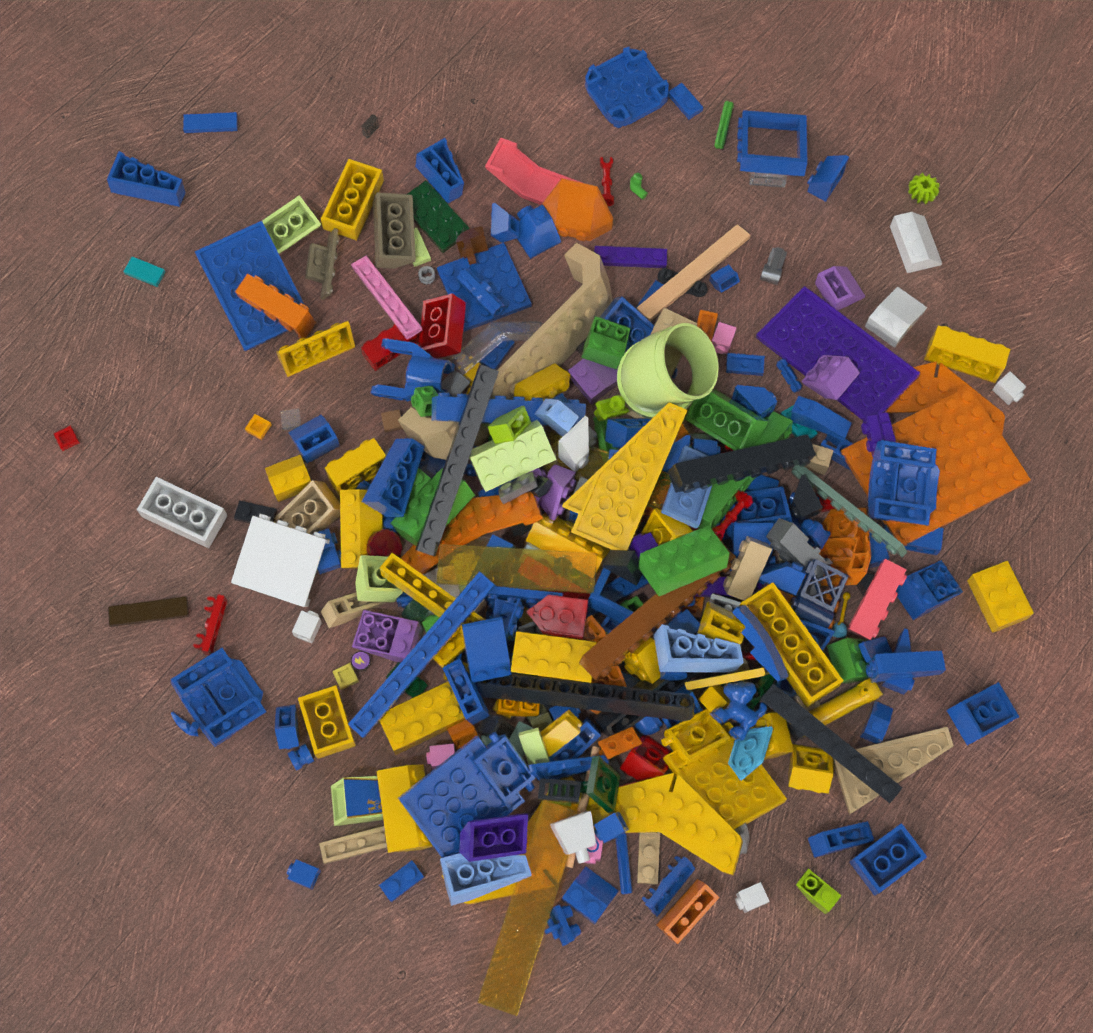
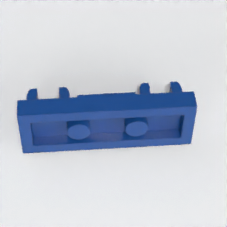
(669, 885)

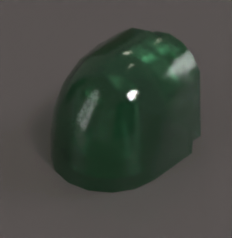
(415, 611)

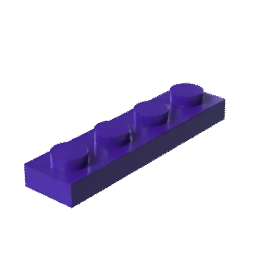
(632, 256)

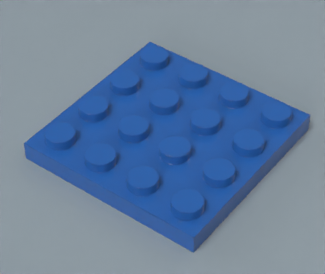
(499, 272)

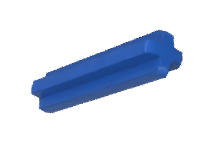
(623, 864)

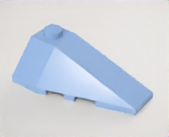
(474, 879)

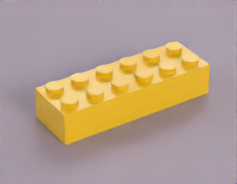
(804, 661)

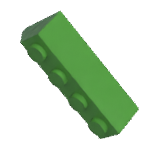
(726, 420)

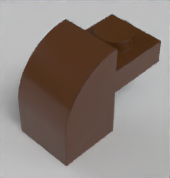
(471, 242)

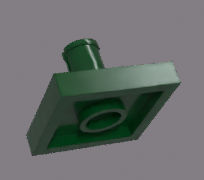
(602, 784)

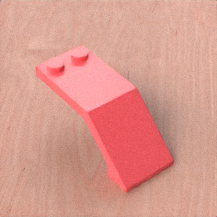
(522, 173)

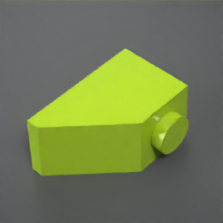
(509, 426)

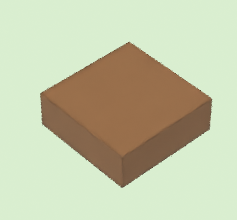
(390, 421)

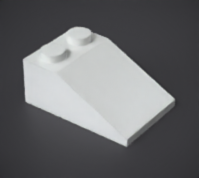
(895, 316)

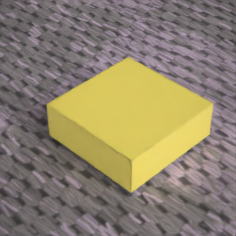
(345, 676)

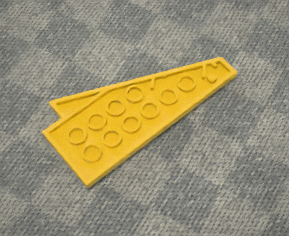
(619, 492)

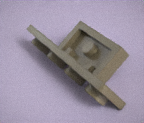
(321, 263)

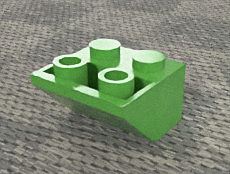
(606, 343)
(848, 660)

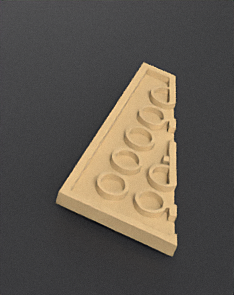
(896, 759)

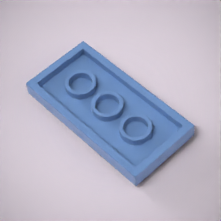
(687, 506)

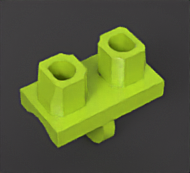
(610, 408)

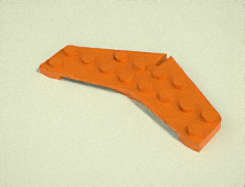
(929, 390)
(477, 518)

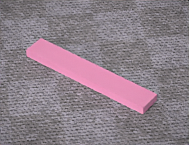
(386, 297)

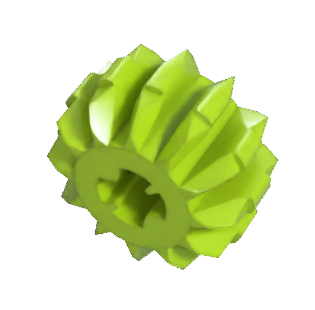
(923, 188)

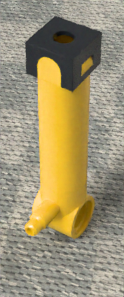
(841, 705)

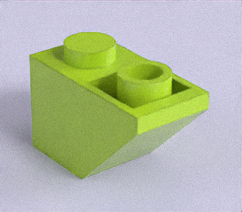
(818, 891)

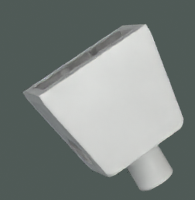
(576, 835)

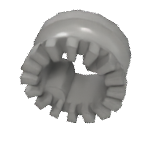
(428, 280)

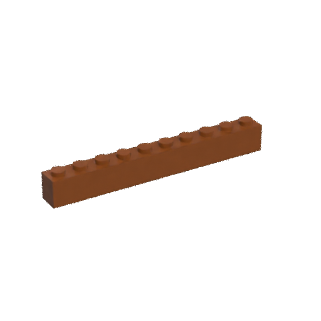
(642, 623)

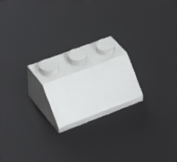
(915, 242)

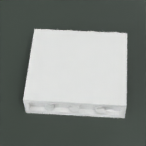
(279, 560)

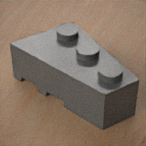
(793, 545)

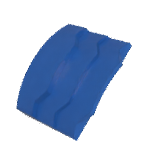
(903, 483)
(219, 696)

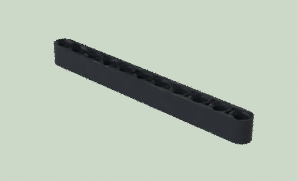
(589, 696)

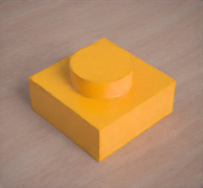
(258, 427)

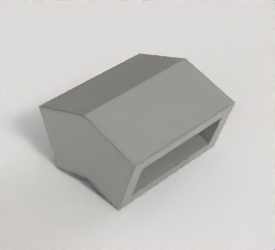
(455, 383)

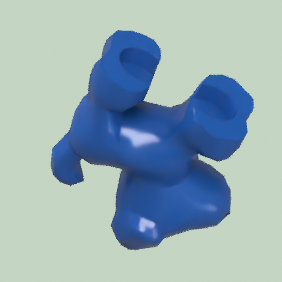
(739, 695)

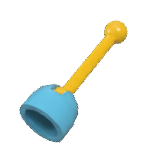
(839, 627)

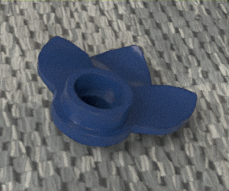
(430, 464)

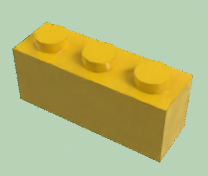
(543, 384)

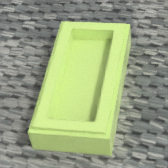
(533, 746)

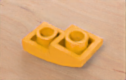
(517, 708)

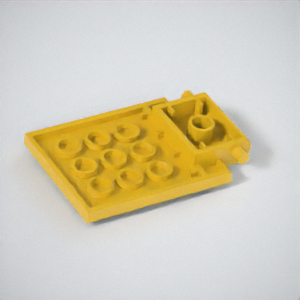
(702, 757)

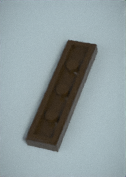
(148, 611)

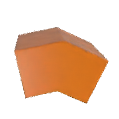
(462, 733)

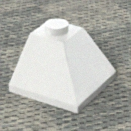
(574, 446)

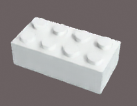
(182, 512)

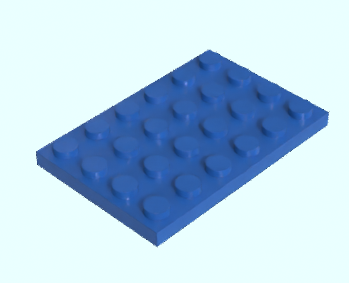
(227, 265)

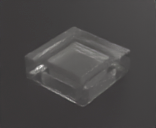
(290, 419)

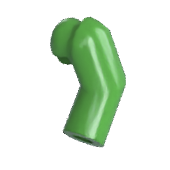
(635, 186)

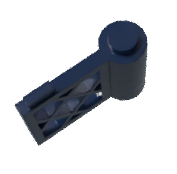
(808, 606)

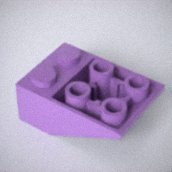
(387, 635)

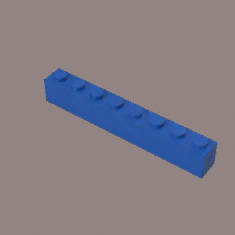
(451, 408)

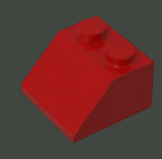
(646, 760)

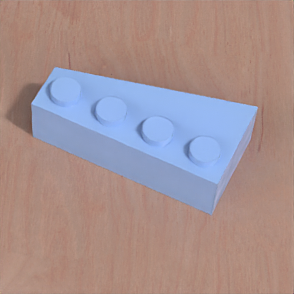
(695, 653)

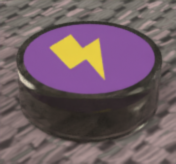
(360, 661)

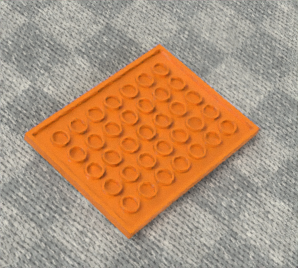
(970, 454)

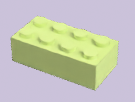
(508, 460)

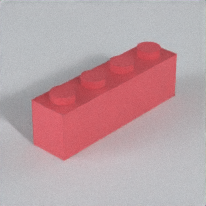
(876, 600)

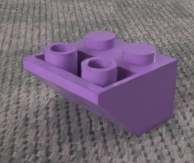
(838, 287)
(831, 376)
(559, 492)

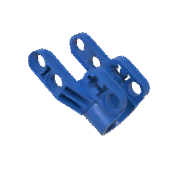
(420, 372)

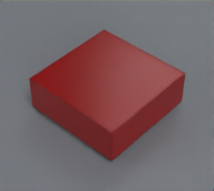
(66, 438)

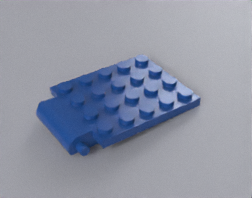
(468, 787)

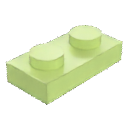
(421, 252)

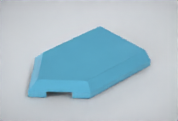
(750, 752)

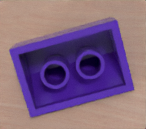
(494, 837)

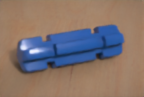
(789, 375)

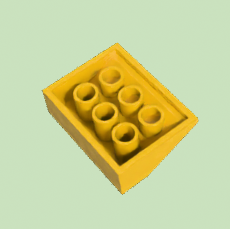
(316, 348)

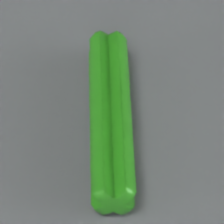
(723, 125)

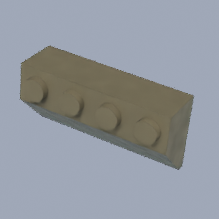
(393, 230)

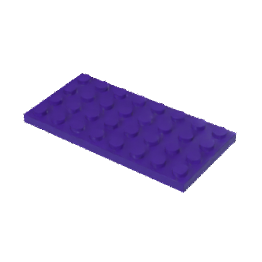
(813, 328)

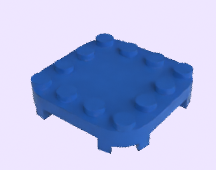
(626, 87)

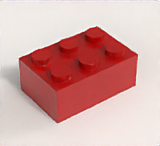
(442, 326)

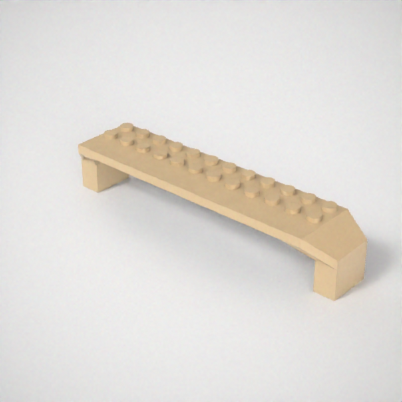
(547, 346)

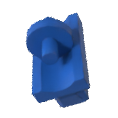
(559, 927)

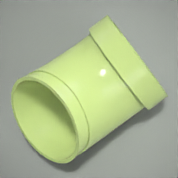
(644, 376)

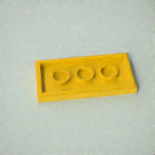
(726, 678)

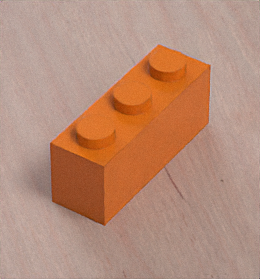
(687, 911)

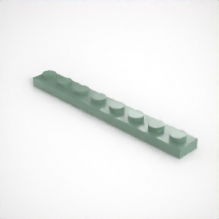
(851, 512)

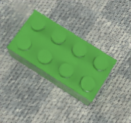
(412, 523)
(683, 560)

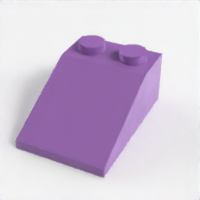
(593, 379)

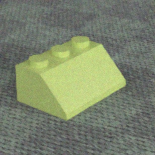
(290, 224)

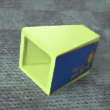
(356, 800)

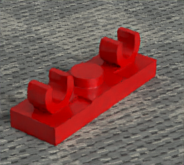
(212, 624)

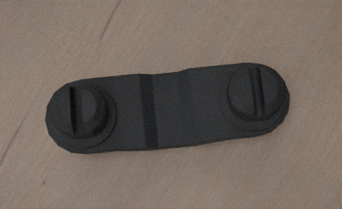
(698, 290)

